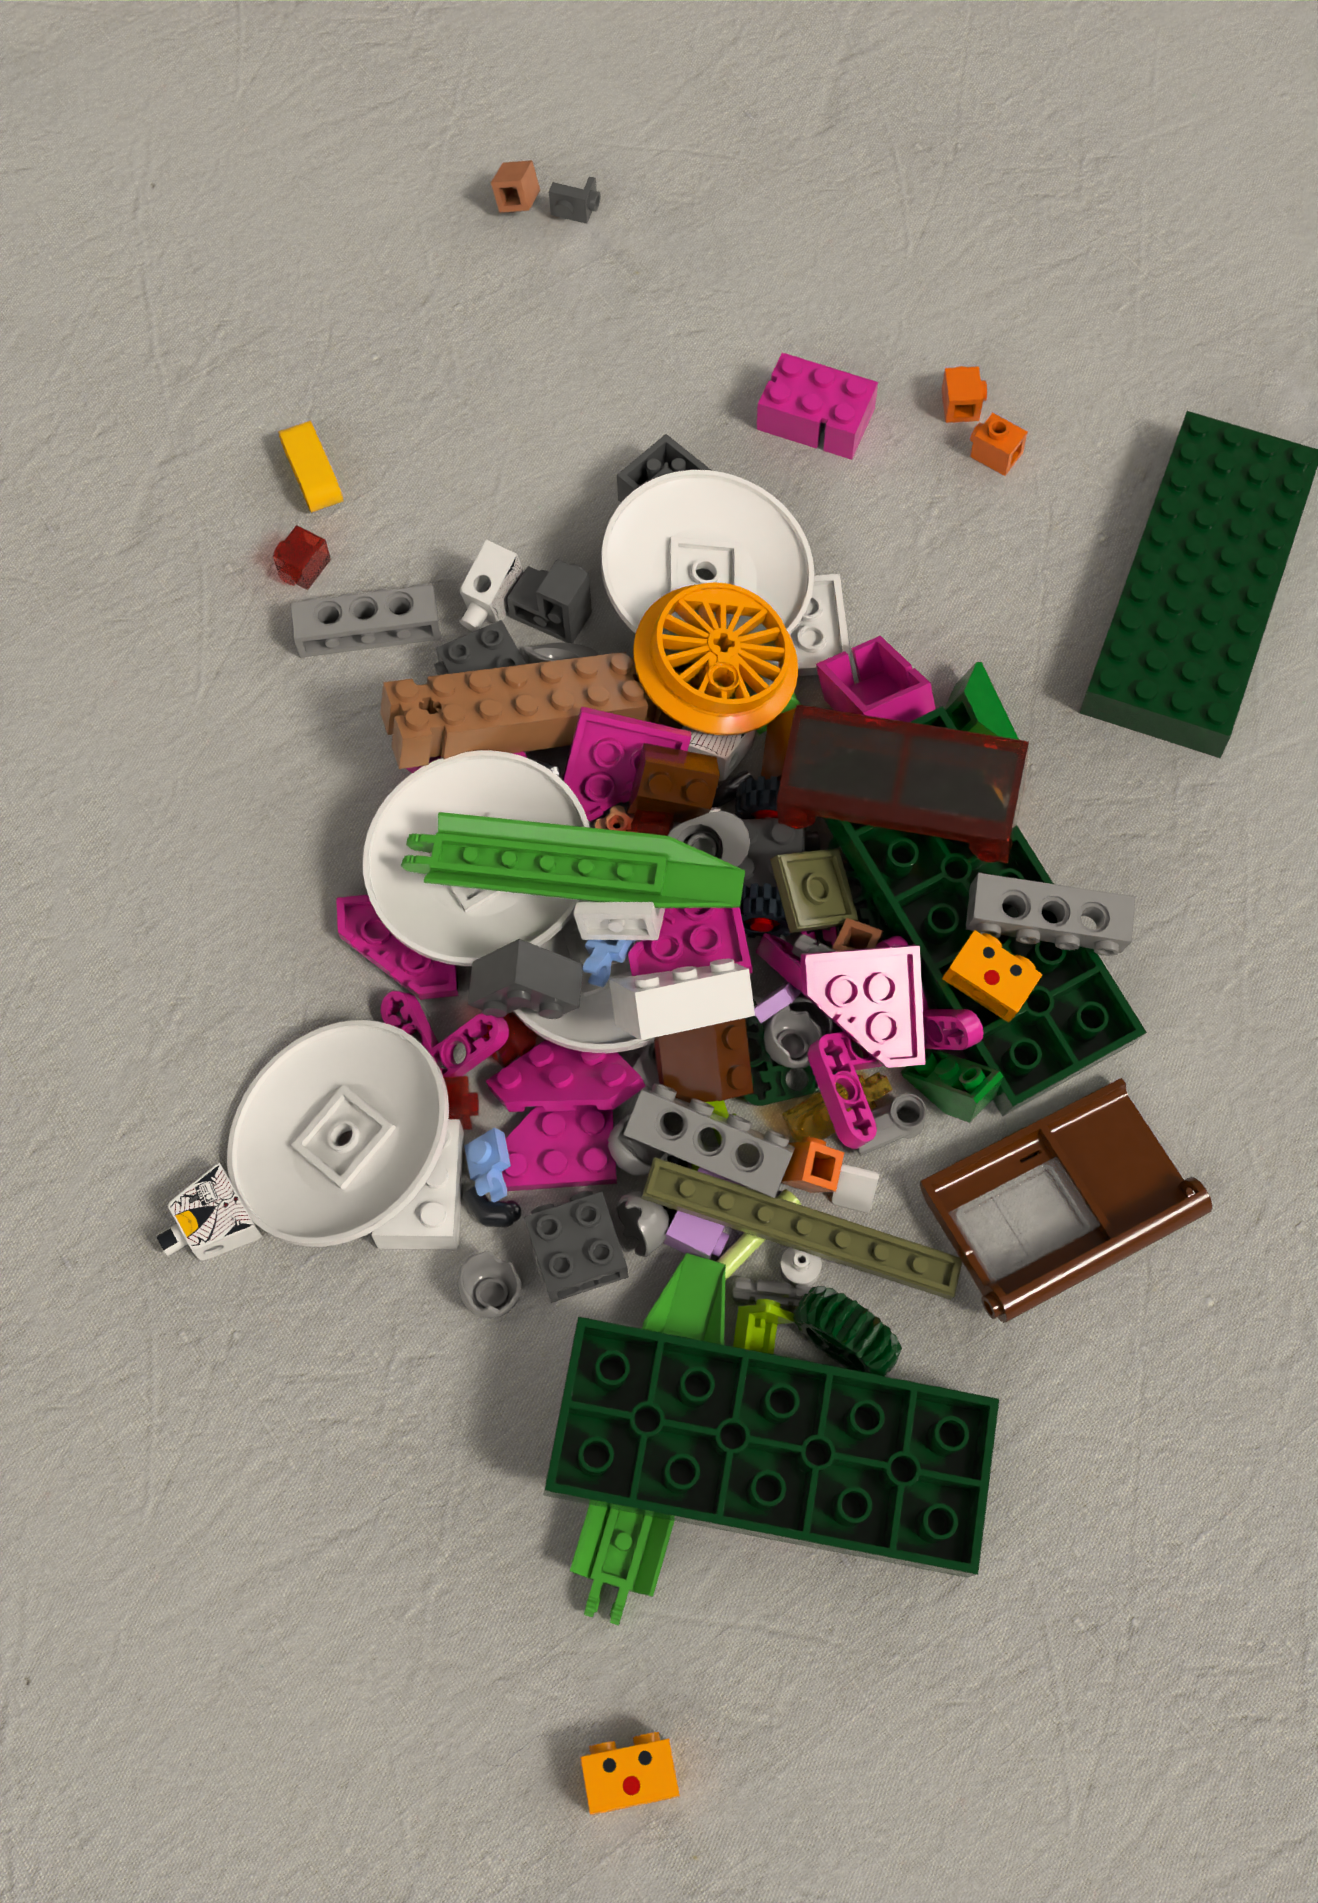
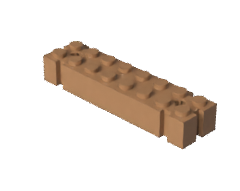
(510, 707)

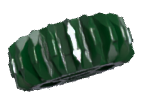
(847, 1331)

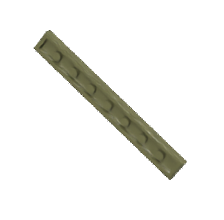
(802, 1228)

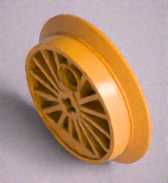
(720, 658)

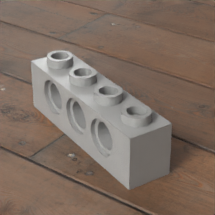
(353, 632)
(1109, 911)
(649, 1128)

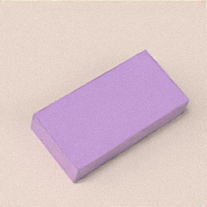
(776, 1001)

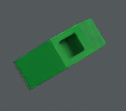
(977, 707)
(954, 1083)

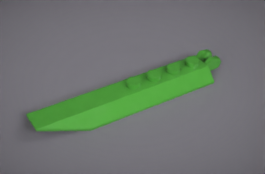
(573, 863)
(628, 1546)

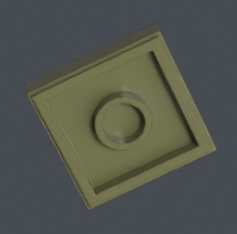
(813, 889)

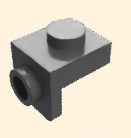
(574, 202)

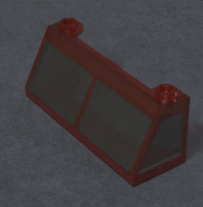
(903, 778)

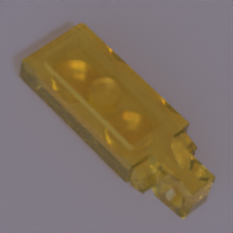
(812, 1117)

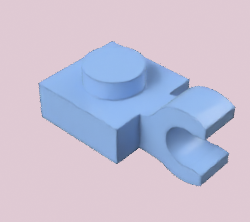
(601, 956)
(486, 1160)

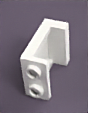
(618, 920)

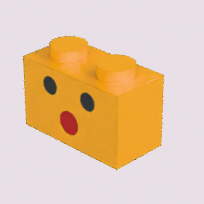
(992, 975)
(629, 1774)

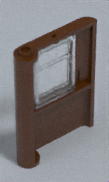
(1061, 1215)

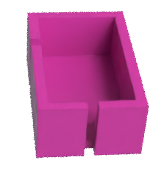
(812, 393)
(885, 684)

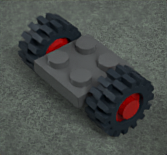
(760, 899)

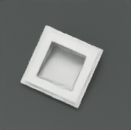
(855, 1188)

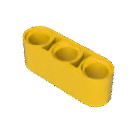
(310, 466)

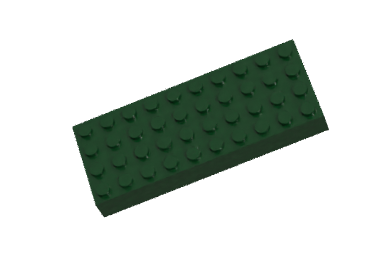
(1202, 585)
(923, 895)
(774, 1447)

